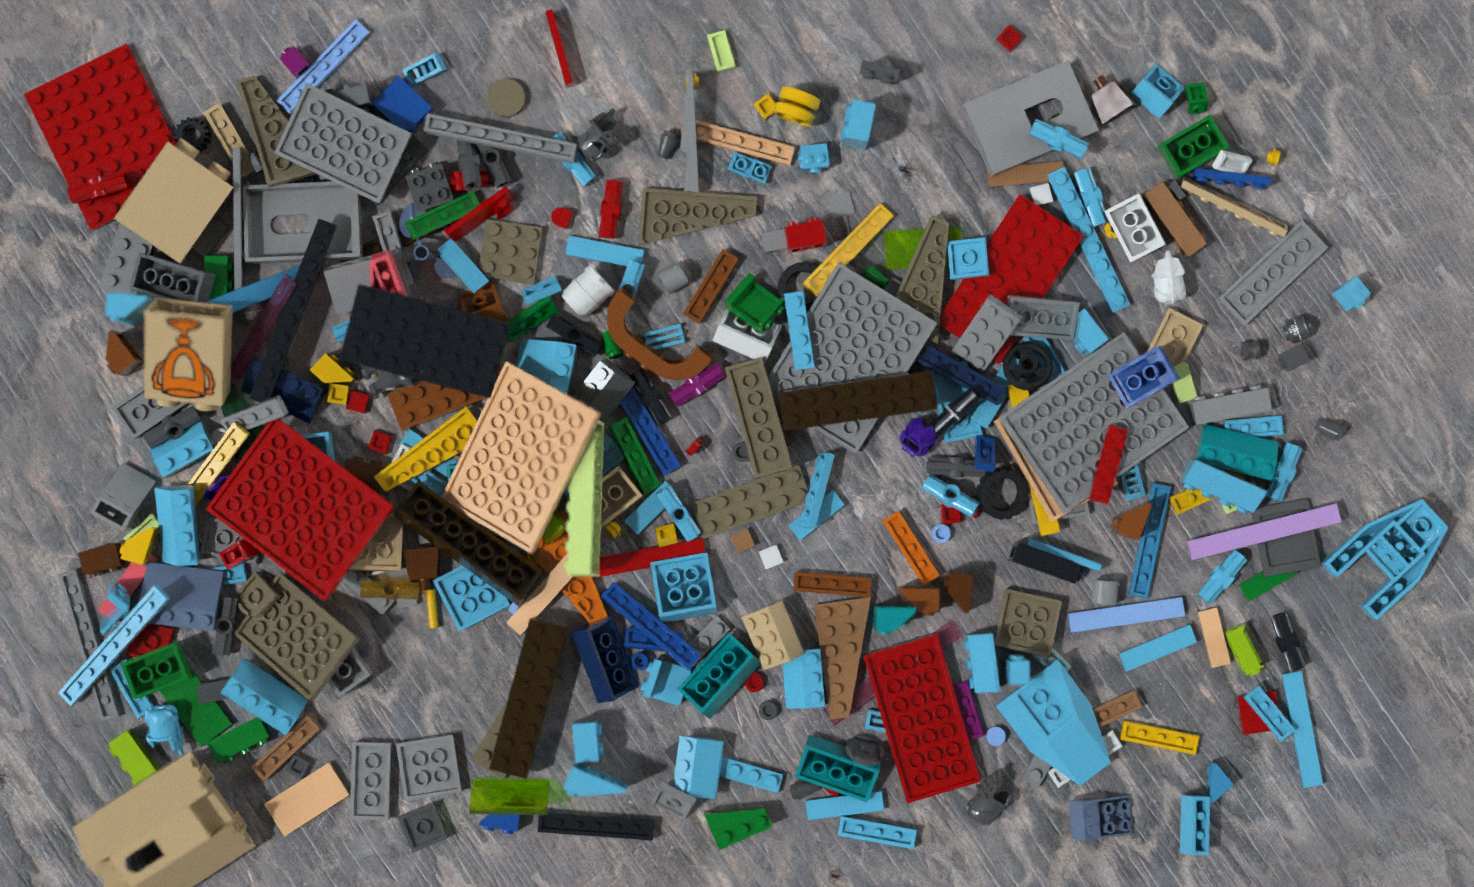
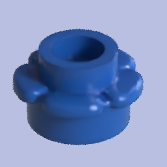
(635, 660)

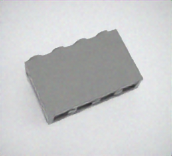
(345, 277)

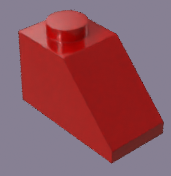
(238, 553)

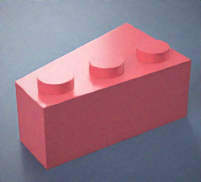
(385, 274)

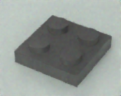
(873, 70)
(423, 827)

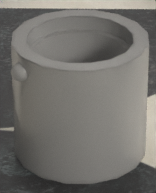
(673, 277)
(1105, 592)

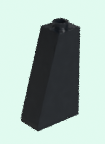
(1045, 563)

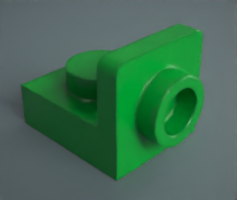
(1196, 98)

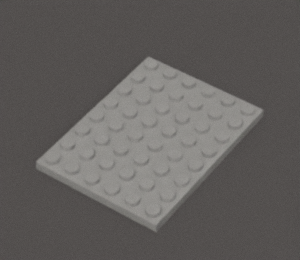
(854, 336)
(1067, 421)

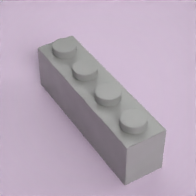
(1230, 406)

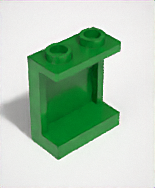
(755, 304)

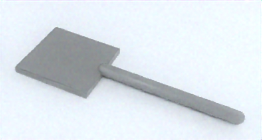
(841, 206)

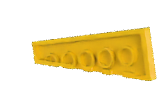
(432, 450)

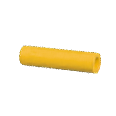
(432, 608)

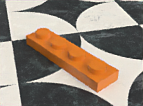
(910, 548)

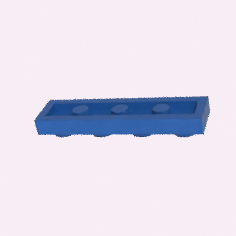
(1223, 178)

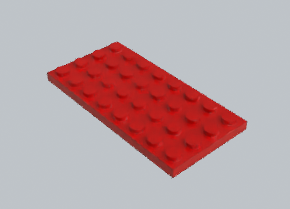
(1022, 261)
(921, 718)

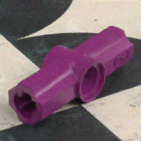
(697, 385)

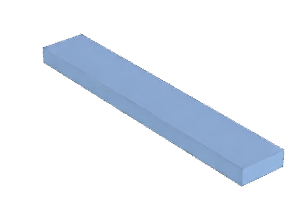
(325, 63)
(1126, 614)

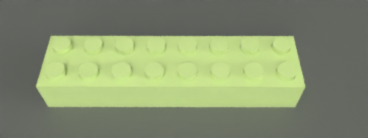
(585, 509)

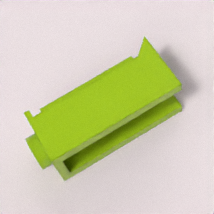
(1243, 650)

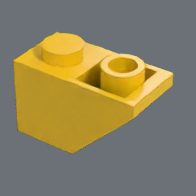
(330, 370)

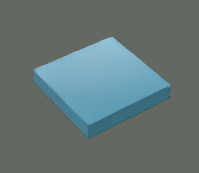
(968, 258)

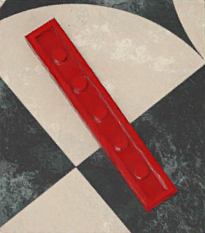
(641, 558)

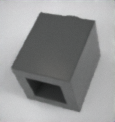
(1292, 358)

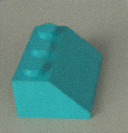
(890, 617)

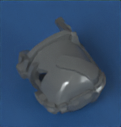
(599, 136)
(986, 803)

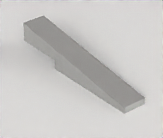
(689, 139)

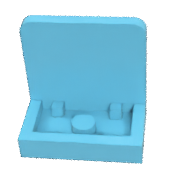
(119, 597)
(664, 681)

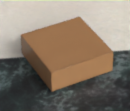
(742, 540)

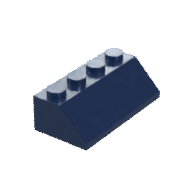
(298, 394)
(605, 659)

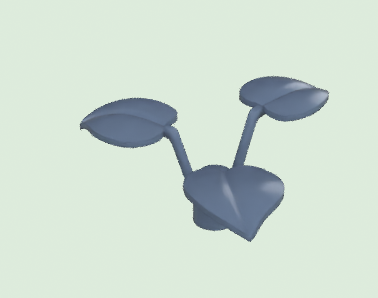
(421, 251)

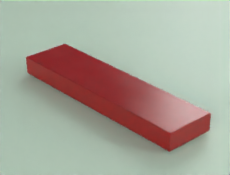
(559, 48)
(477, 215)

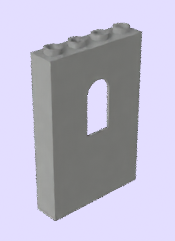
(1003, 126)
(318, 200)

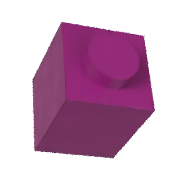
(294, 61)

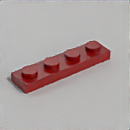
(1108, 465)

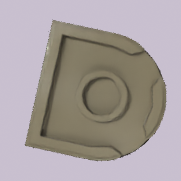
(257, 596)

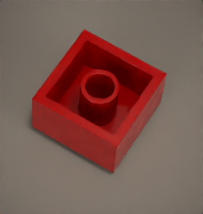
(805, 235)

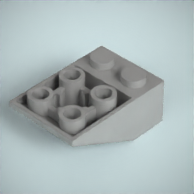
(123, 497)

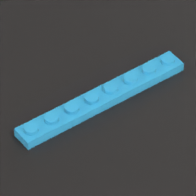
(1090, 242)
(114, 645)

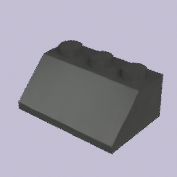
(604, 389)

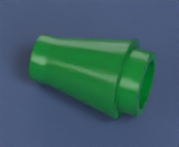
(874, 276)
(611, 348)

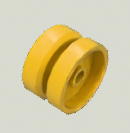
(796, 106)

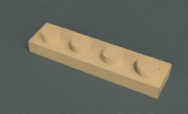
(229, 137)

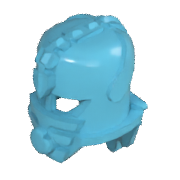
(164, 727)

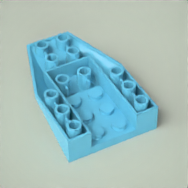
(1057, 723)

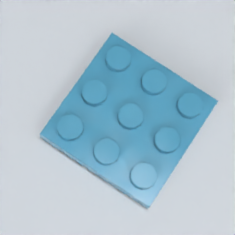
(468, 597)

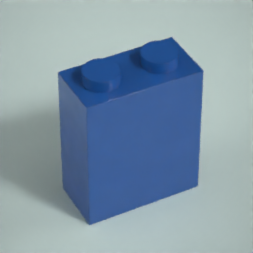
(403, 106)

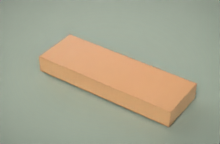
(1214, 637)

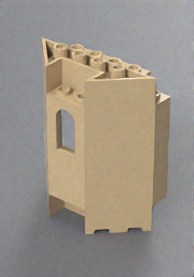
(179, 812)

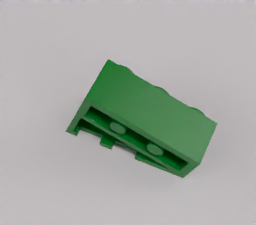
(736, 825)

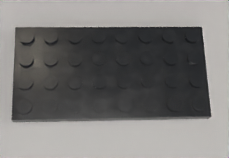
(424, 341)

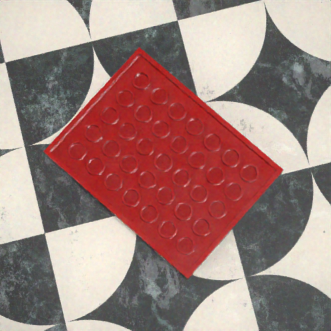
(100, 125)
(300, 508)

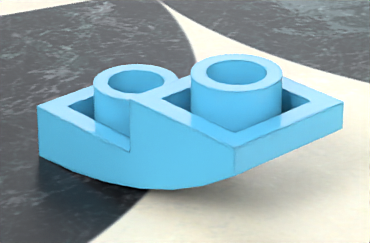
(749, 168)

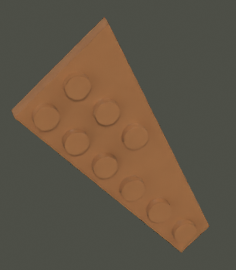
(841, 638)

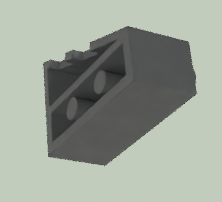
(356, 95)

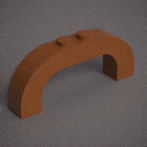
(645, 354)

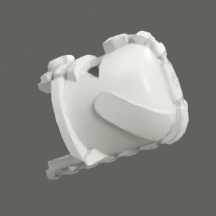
(1169, 280)

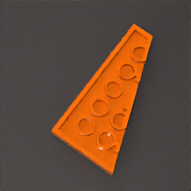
(579, 590)

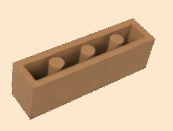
(1174, 220)

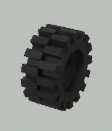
(198, 124)

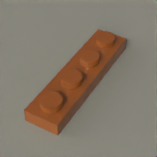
(710, 286)
(832, 584)

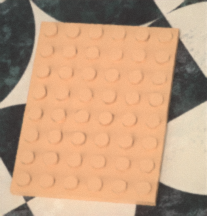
(520, 456)

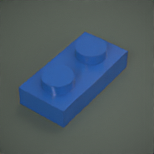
(985, 453)

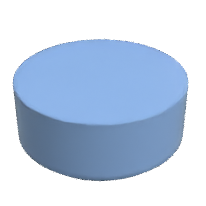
(941, 533)
(995, 736)

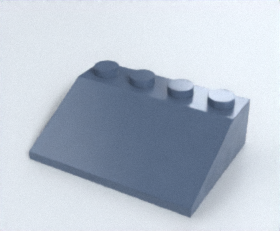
(192, 594)

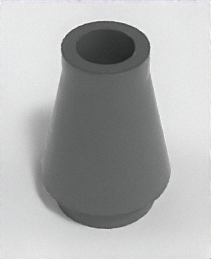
(667, 143)
(1330, 429)
(802, 789)

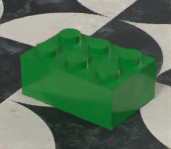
(1192, 147)
(156, 670)

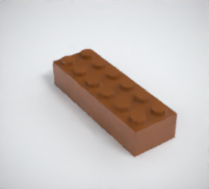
(429, 402)

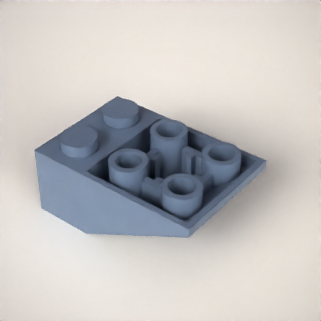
(1100, 817)

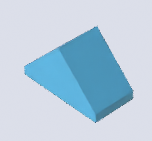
(1217, 782)

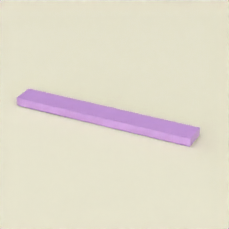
(1264, 532)

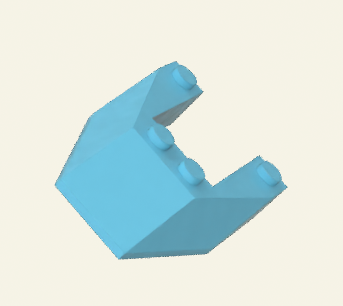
(1399, 545)

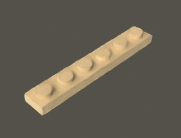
(1239, 209)

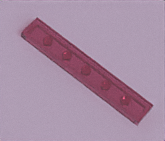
(262, 326)

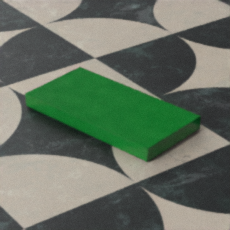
(202, 720)

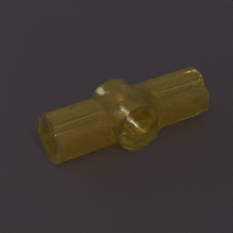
(376, 589)

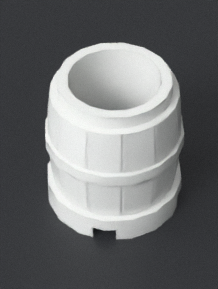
(587, 292)

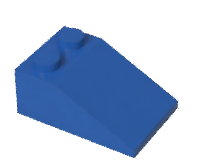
(1144, 376)

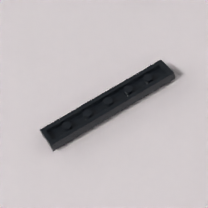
(596, 826)

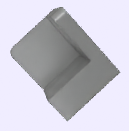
(774, 241)

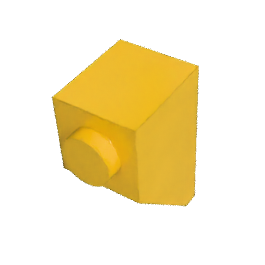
(138, 548)

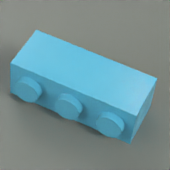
(1016, 670)
(1194, 825)

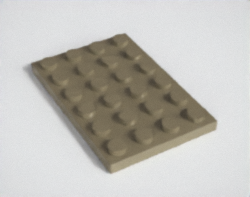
(298, 638)

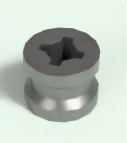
(1250, 350)

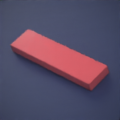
(130, 581)

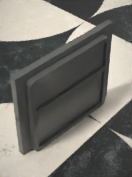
(1287, 553)

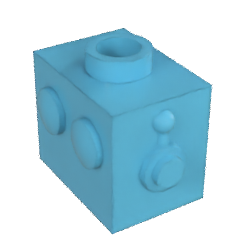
(814, 158)
(1351, 294)

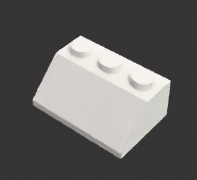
(1135, 227)
(743, 338)

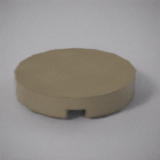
(506, 97)

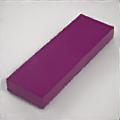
(968, 710)

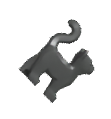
(386, 382)

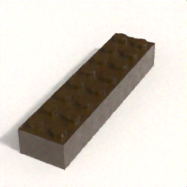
(858, 399)
(468, 543)
(528, 698)

